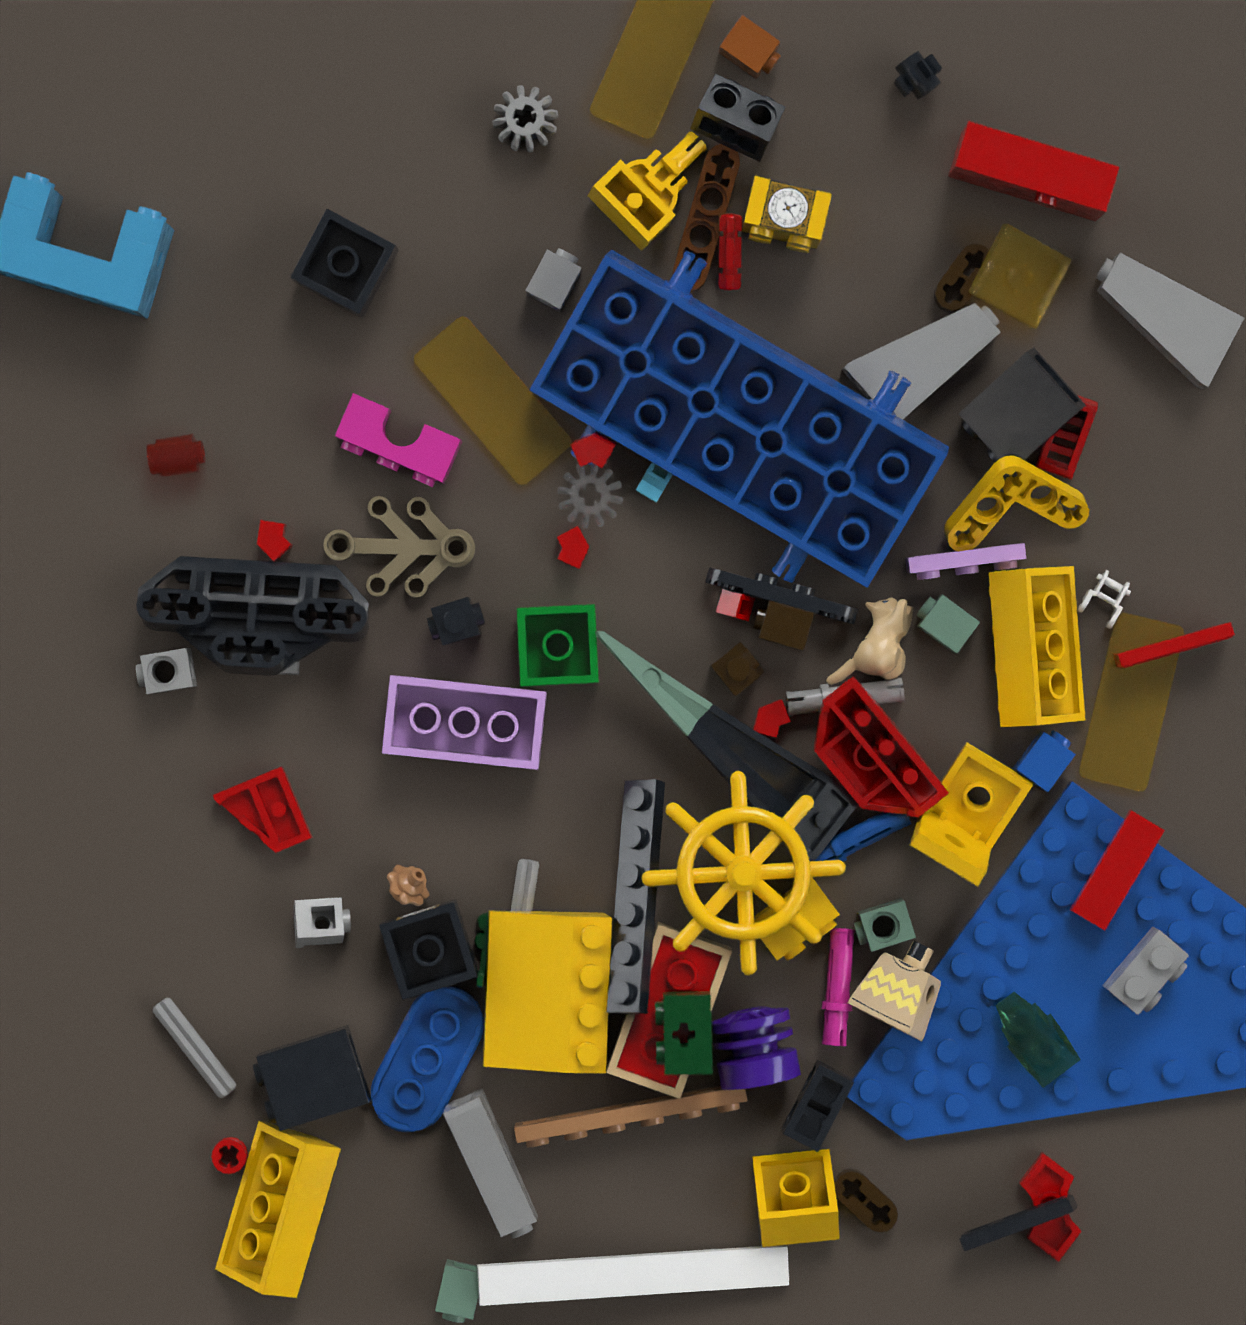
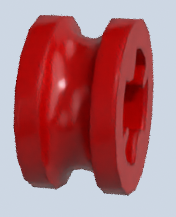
(241, 1156)

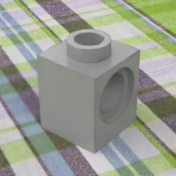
(554, 279)
(182, 663)

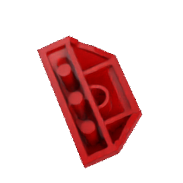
(873, 755)

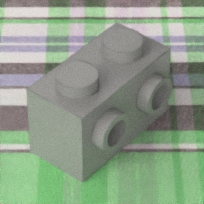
(1146, 971)

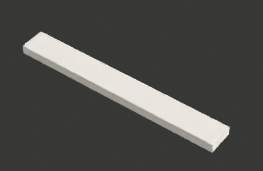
(632, 1275)

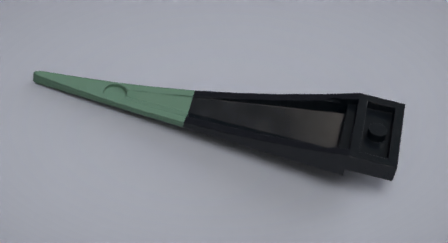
(772, 774)

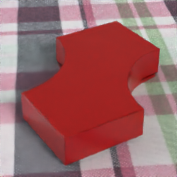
(1043, 1183)

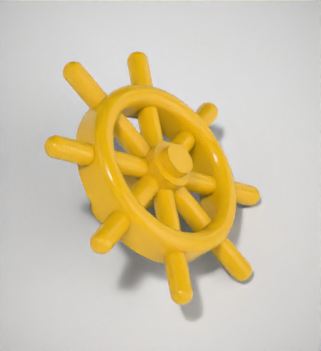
(743, 873)

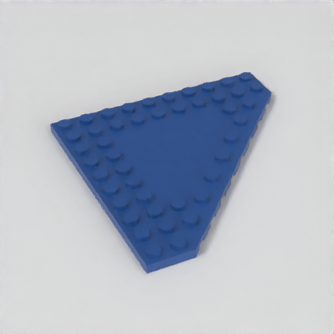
(1050, 956)

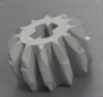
(518, 107)

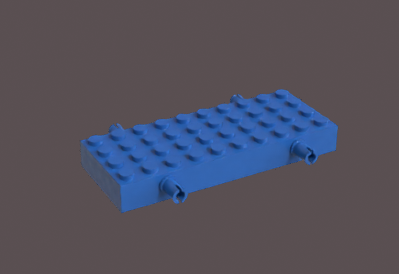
(740, 417)

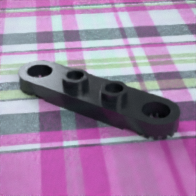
(766, 588)

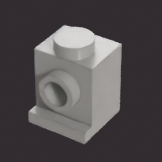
(310, 911)

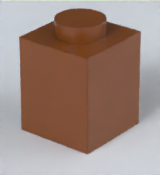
(750, 48)

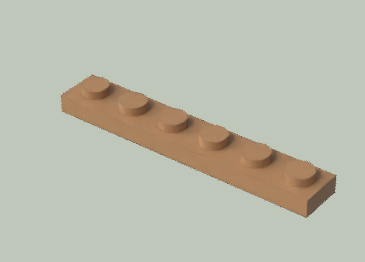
(614, 1117)

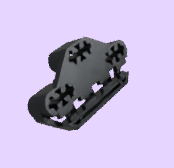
(251, 615)

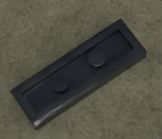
(1018, 1222)

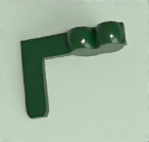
(480, 943)

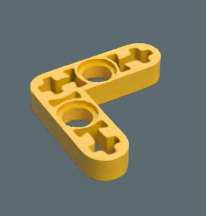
(1017, 490)

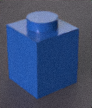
(1045, 759)

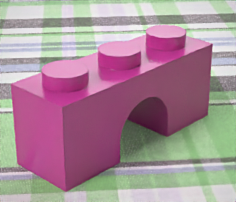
(428, 456)

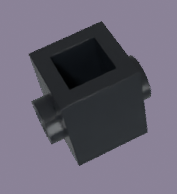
(456, 621)

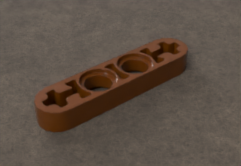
(702, 217)

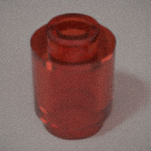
(175, 455)

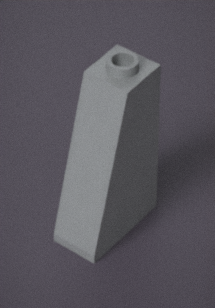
(1171, 317)
(925, 356)
(491, 1163)

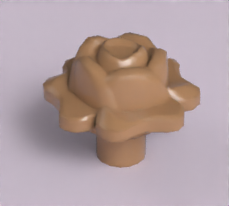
(408, 885)

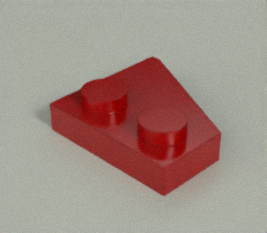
(267, 809)

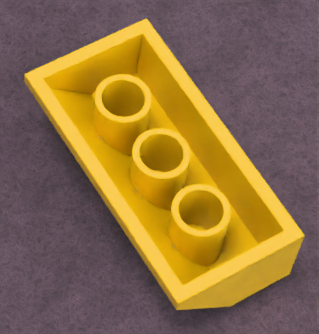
(1036, 646)
(277, 1210)

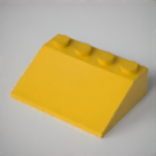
(547, 991)

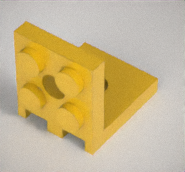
(964, 832)

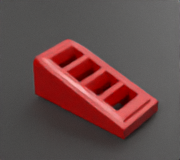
(1061, 468)

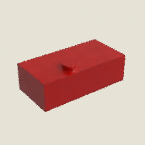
(1033, 171)

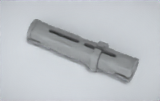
(811, 700)

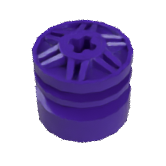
(755, 1048)

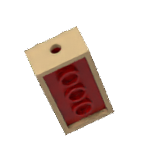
(694, 969)

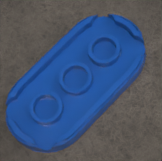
(427, 1059)

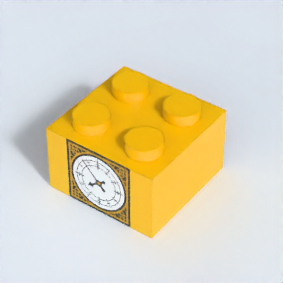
(786, 214)

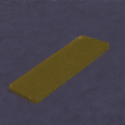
(648, 63)
(492, 400)
(1129, 707)

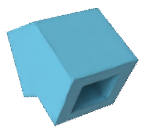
(654, 482)

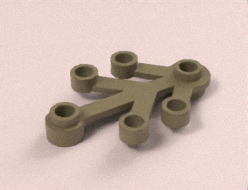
(406, 547)

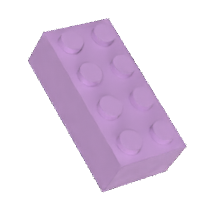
(464, 722)

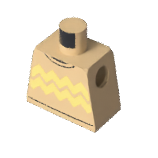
(900, 991)

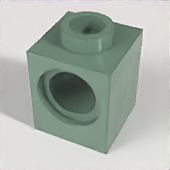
(946, 623)
(901, 930)
(458, 1291)

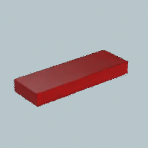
(1174, 645)
(1117, 869)

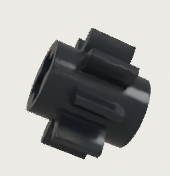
(918, 75)

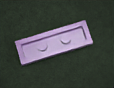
(966, 561)

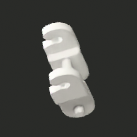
(1122, 589)

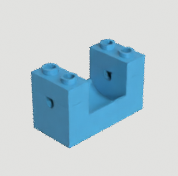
(122, 284)

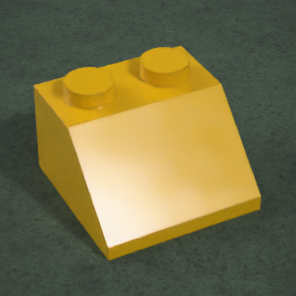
(796, 1198)

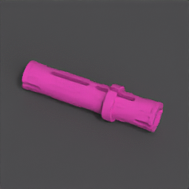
(838, 987)

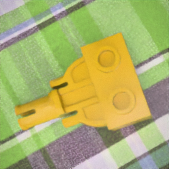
(640, 195)

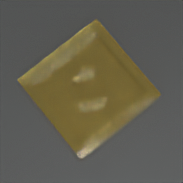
(1019, 276)

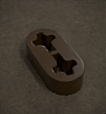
(956, 271)
(859, 1207)

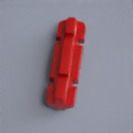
(730, 252)

